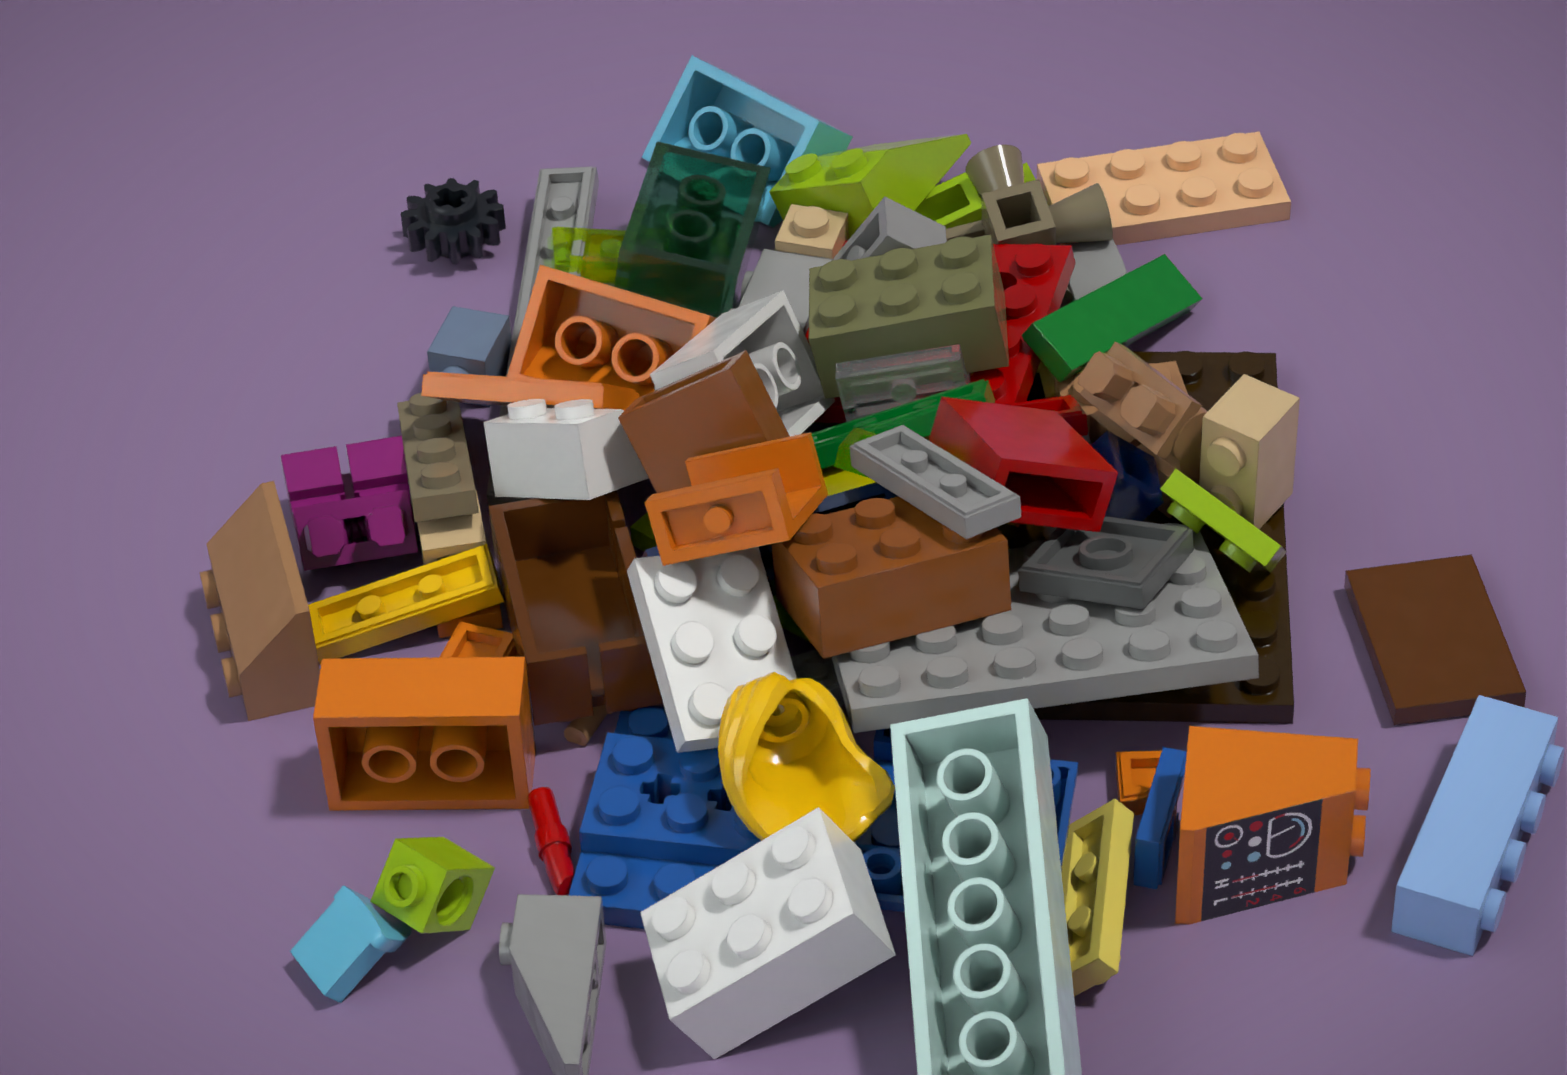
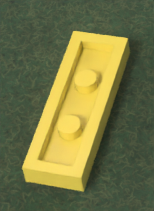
(1096, 892)

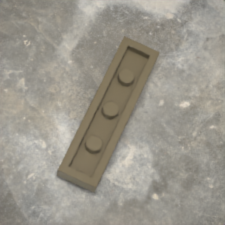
(436, 458)

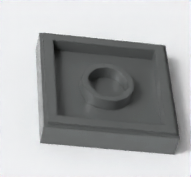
(1114, 566)

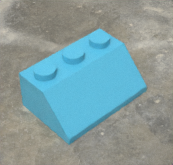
(741, 122)

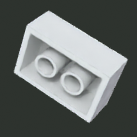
(776, 349)
(766, 934)

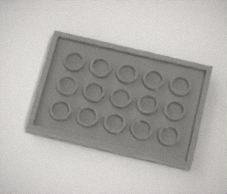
(1055, 651)

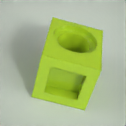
(432, 884)

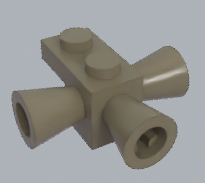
(1019, 211)

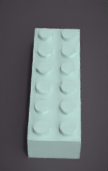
(984, 895)

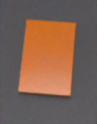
(506, 390)

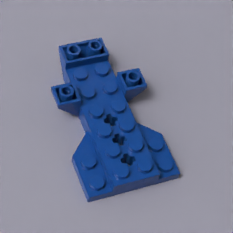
(667, 820)

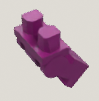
(325, 497)

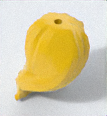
(793, 751)

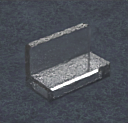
(897, 379)

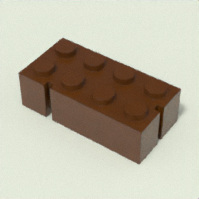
(573, 606)

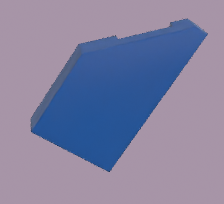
(1159, 820)

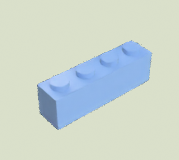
(1476, 826)

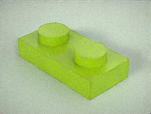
(1197, 508)

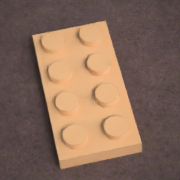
(1177, 186)

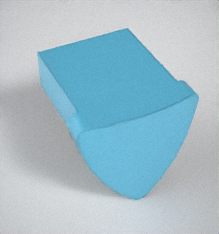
(347, 943)

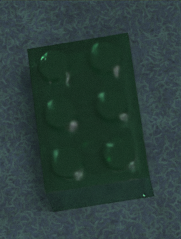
(692, 229)

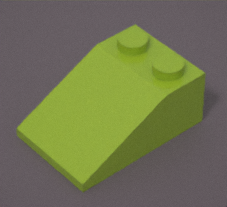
(862, 176)

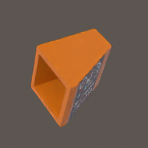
(1266, 819)

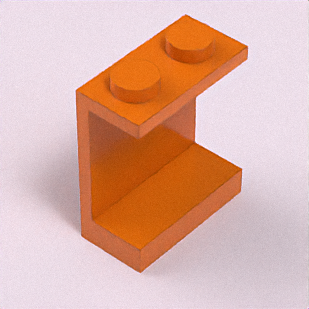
(738, 499)

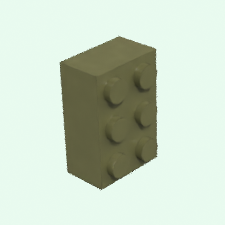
(908, 305)

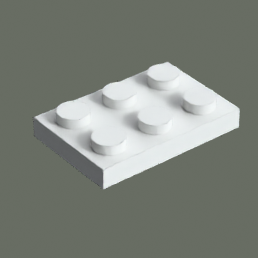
(707, 633)

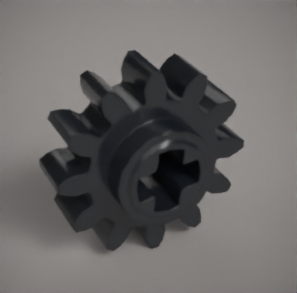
(453, 220)

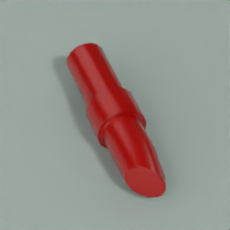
(551, 839)

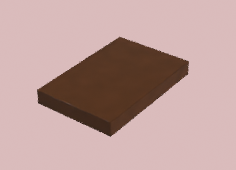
(1432, 638)

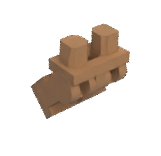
(1144, 411)

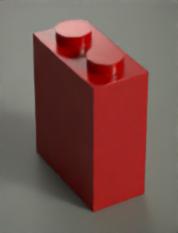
(1034, 456)

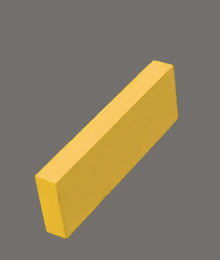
(405, 603)

